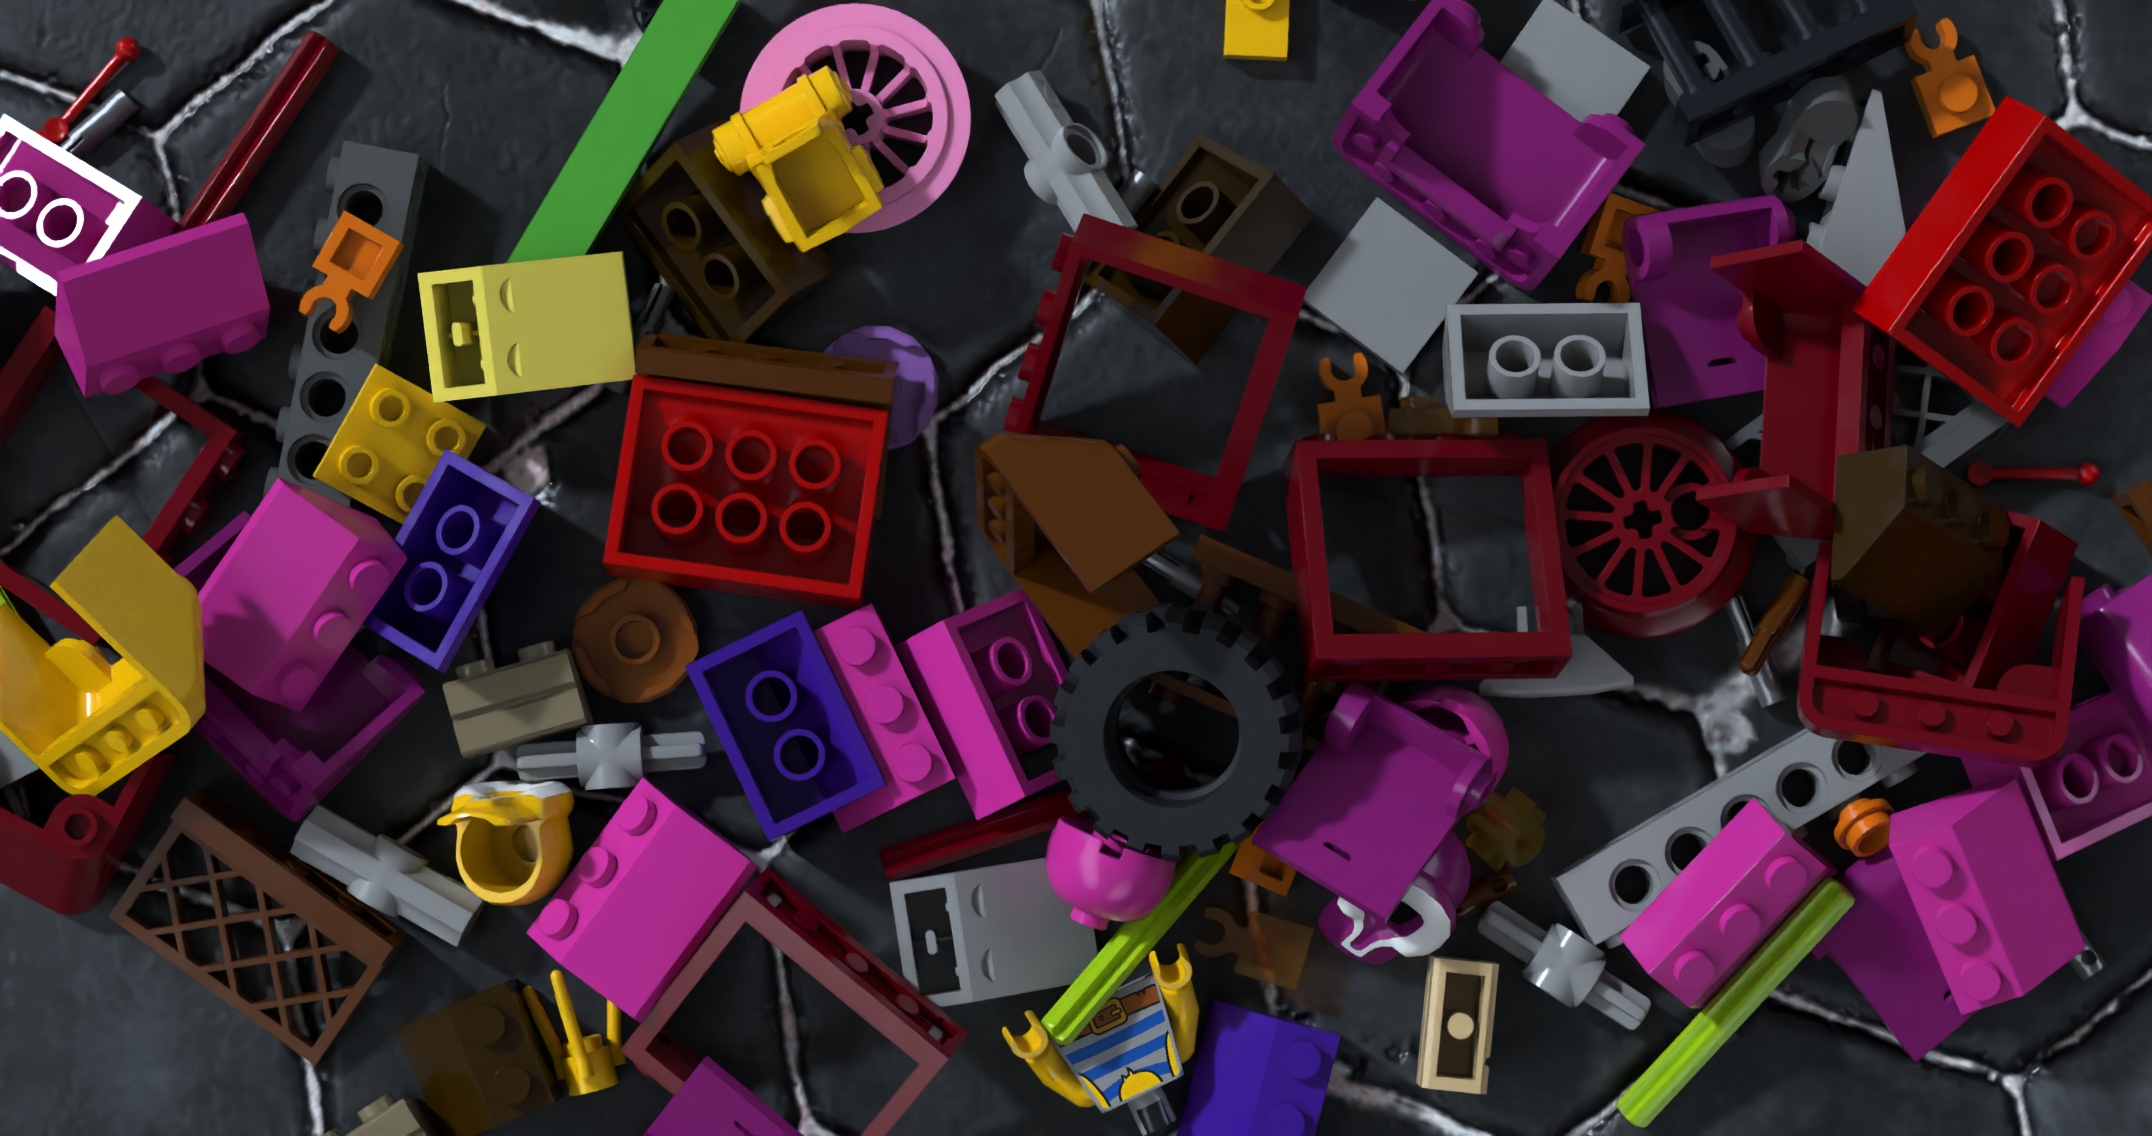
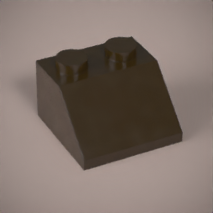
(480, 1061)

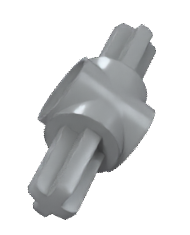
(611, 756)
(1564, 965)

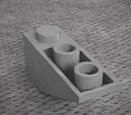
(1862, 196)

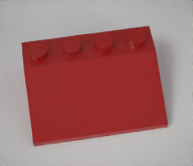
(2012, 261)
(746, 493)

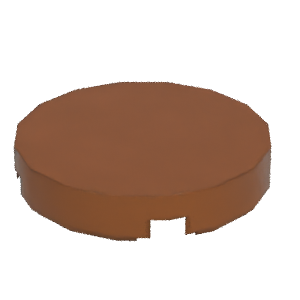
(635, 640)

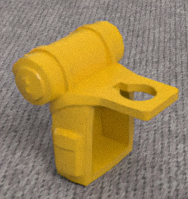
(804, 160)

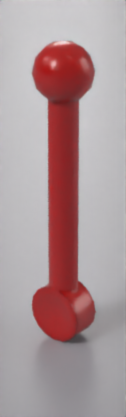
(58, 128)
(1981, 473)

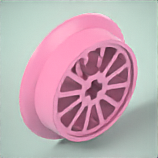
(924, 57)

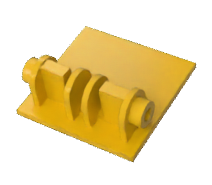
(394, 443)

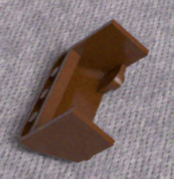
(1070, 528)

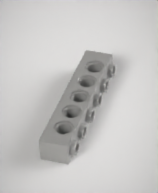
(1590, 881)

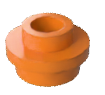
(1864, 826)

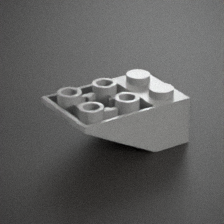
(987, 933)

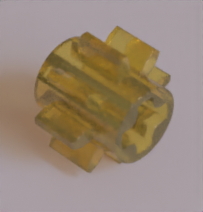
(1506, 830)

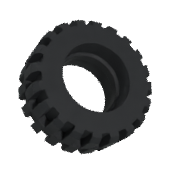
(1126, 798)

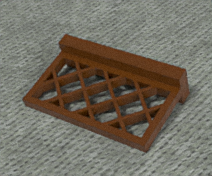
(774, 371)
(275, 873)

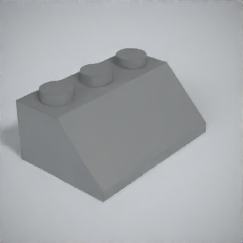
(1544, 360)

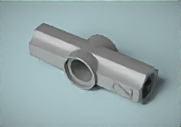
(1062, 155)
(387, 875)

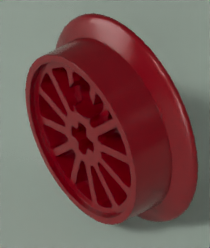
(1720, 574)

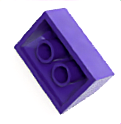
(455, 553)
(785, 726)
(1257, 1075)

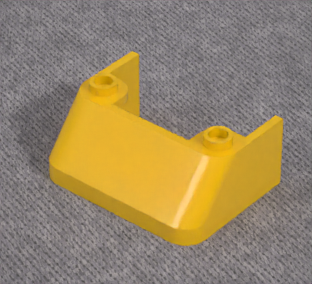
(75, 709)

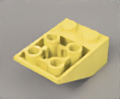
(527, 326)

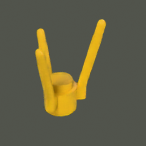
(581, 1060)

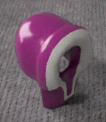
(1433, 895)

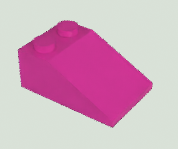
(64, 210)
(2094, 783)

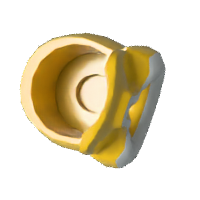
(512, 839)

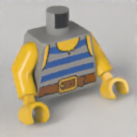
(1125, 1048)

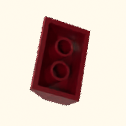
(1998, 627)

